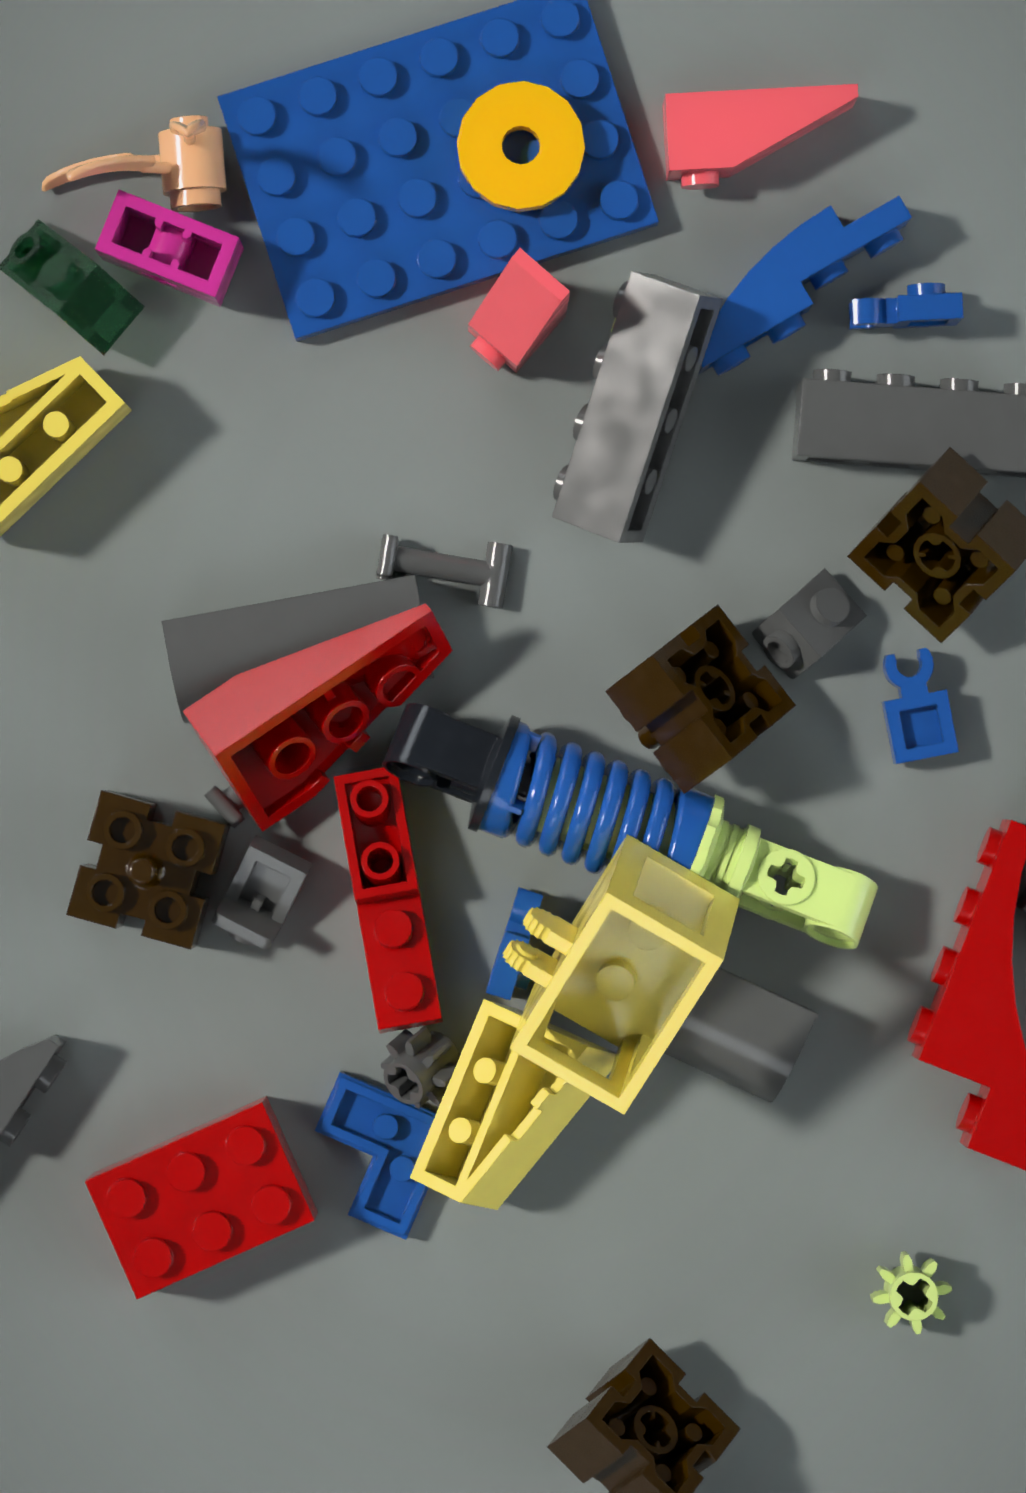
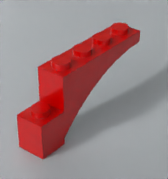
(974, 1012)

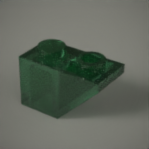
(71, 286)

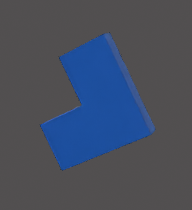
(394, 1136)

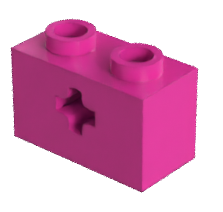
(169, 248)

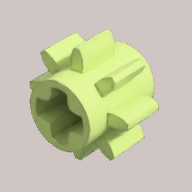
(910, 1310)

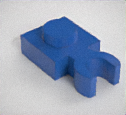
(922, 307)
(918, 721)
(503, 977)

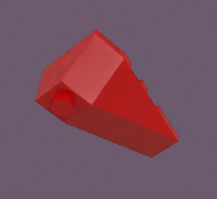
(295, 716)

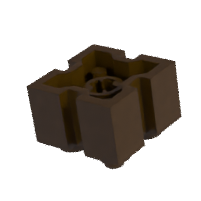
(944, 545)
(700, 699)
(148, 869)
(644, 1429)

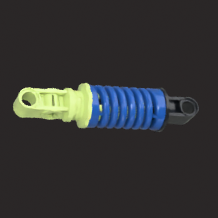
(599, 806)

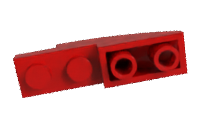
(388, 900)

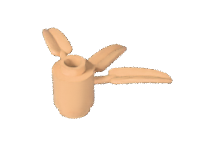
(188, 163)

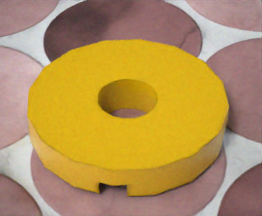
(529, 109)

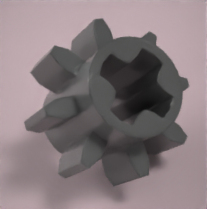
(419, 1066)

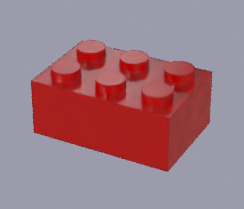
(201, 1197)

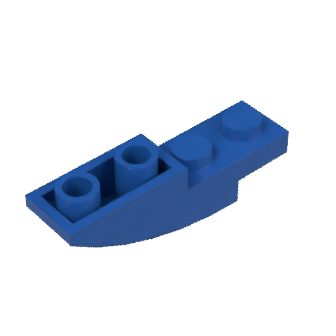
(773, 293)

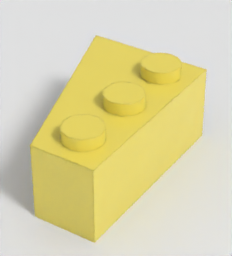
(48, 430)
(500, 1110)

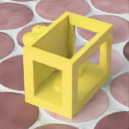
(623, 967)

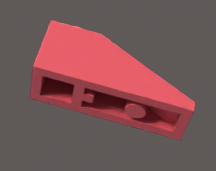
(729, 130)
(518, 313)

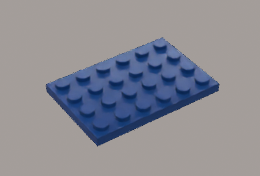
(365, 176)

